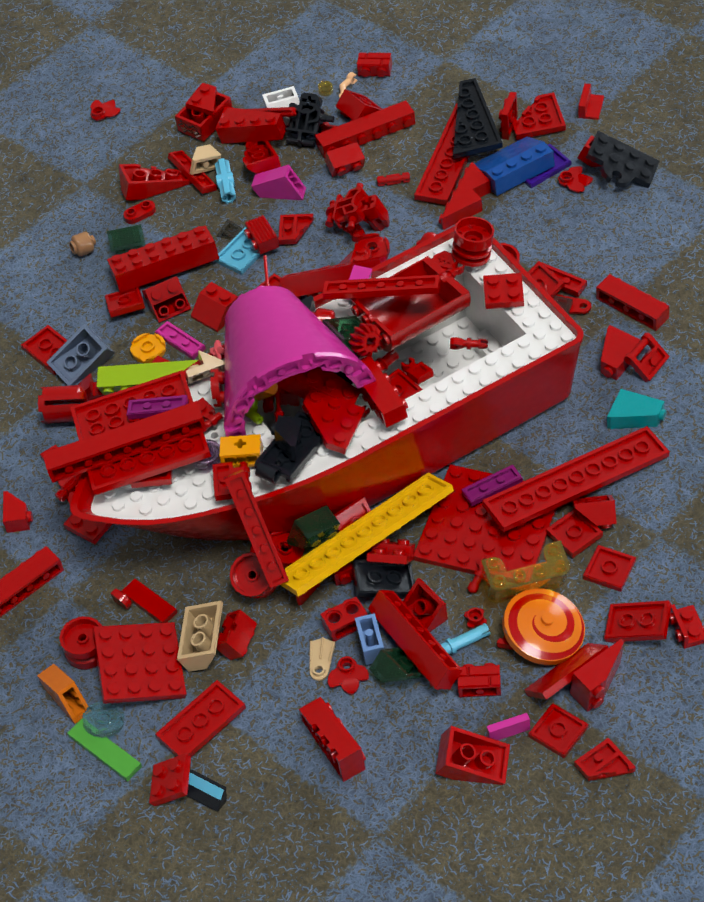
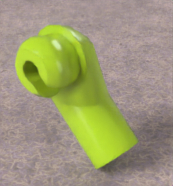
(253, 415)

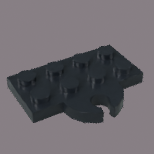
(621, 161)

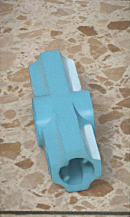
(225, 180)

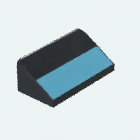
(206, 791)

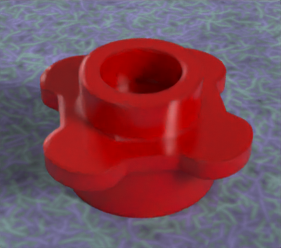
(471, 614)

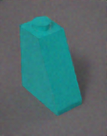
(635, 411)

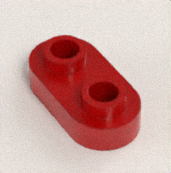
(139, 212)

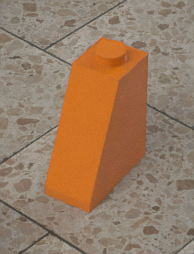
(63, 692)

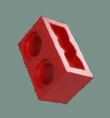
(344, 620)

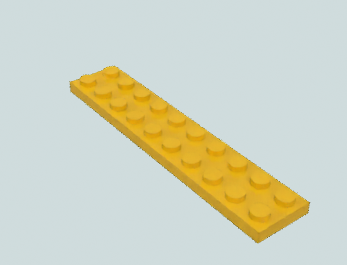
(365, 533)

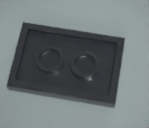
(376, 576)

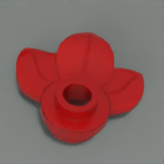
(103, 110)
(574, 179)
(347, 678)

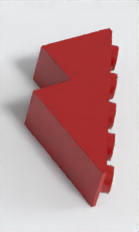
(466, 198)

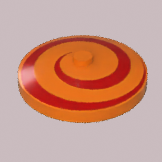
(543, 626)

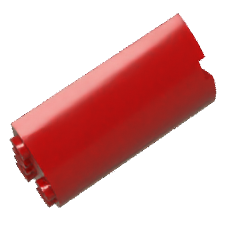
(411, 315)

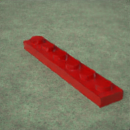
(381, 287)
(256, 528)

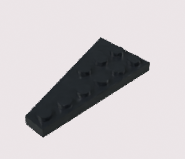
(474, 124)

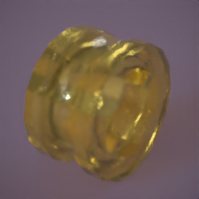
(325, 88)

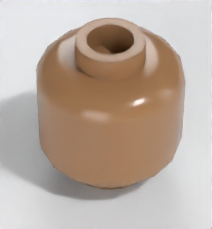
(82, 244)

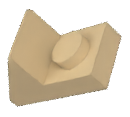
(202, 371)

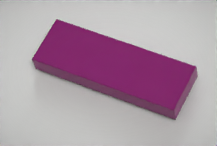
(151, 406)
(492, 485)

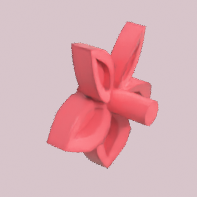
(217, 350)

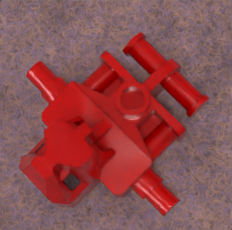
(356, 208)

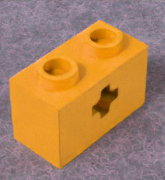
(240, 449)

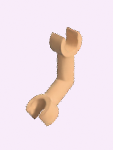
(349, 80)

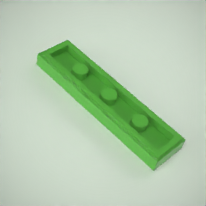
(106, 752)

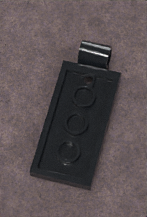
(276, 463)

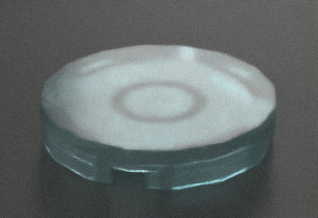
(103, 719)

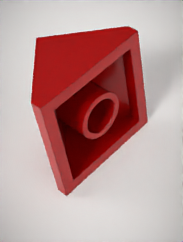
(426, 605)

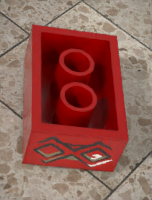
(200, 124)

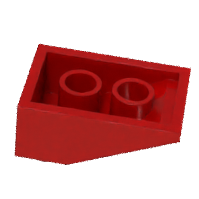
(594, 678)
(472, 757)

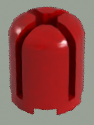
(60, 395)

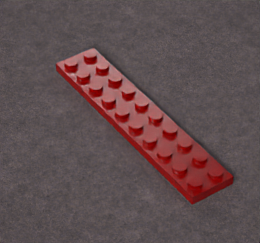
(575, 478)

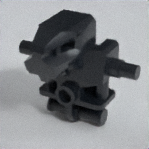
(307, 120)

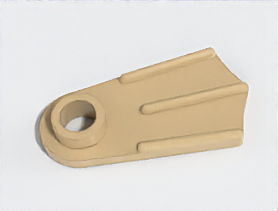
(320, 657)

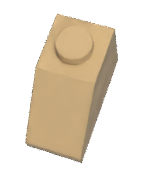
(204, 159)

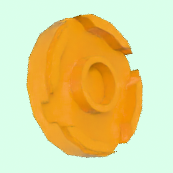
(147, 347)

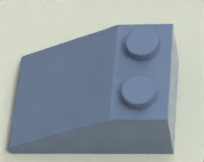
(80, 355)

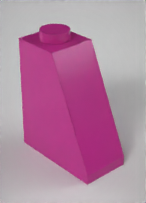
(279, 184)

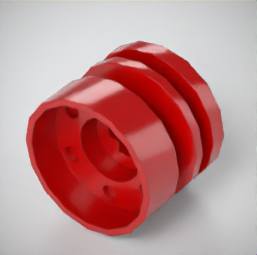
(472, 241)

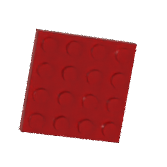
(138, 662)

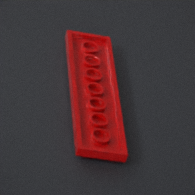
(442, 171)

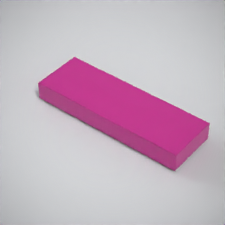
(180, 340)

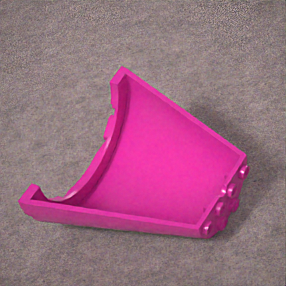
(272, 339)

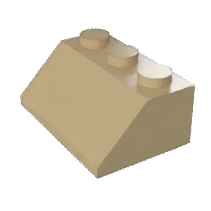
(199, 635)

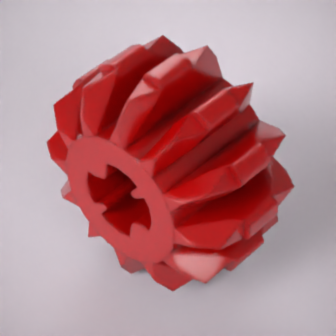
(365, 339)

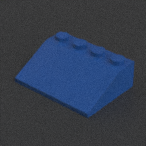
(516, 164)

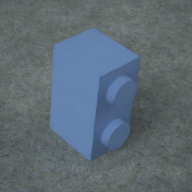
(369, 637)

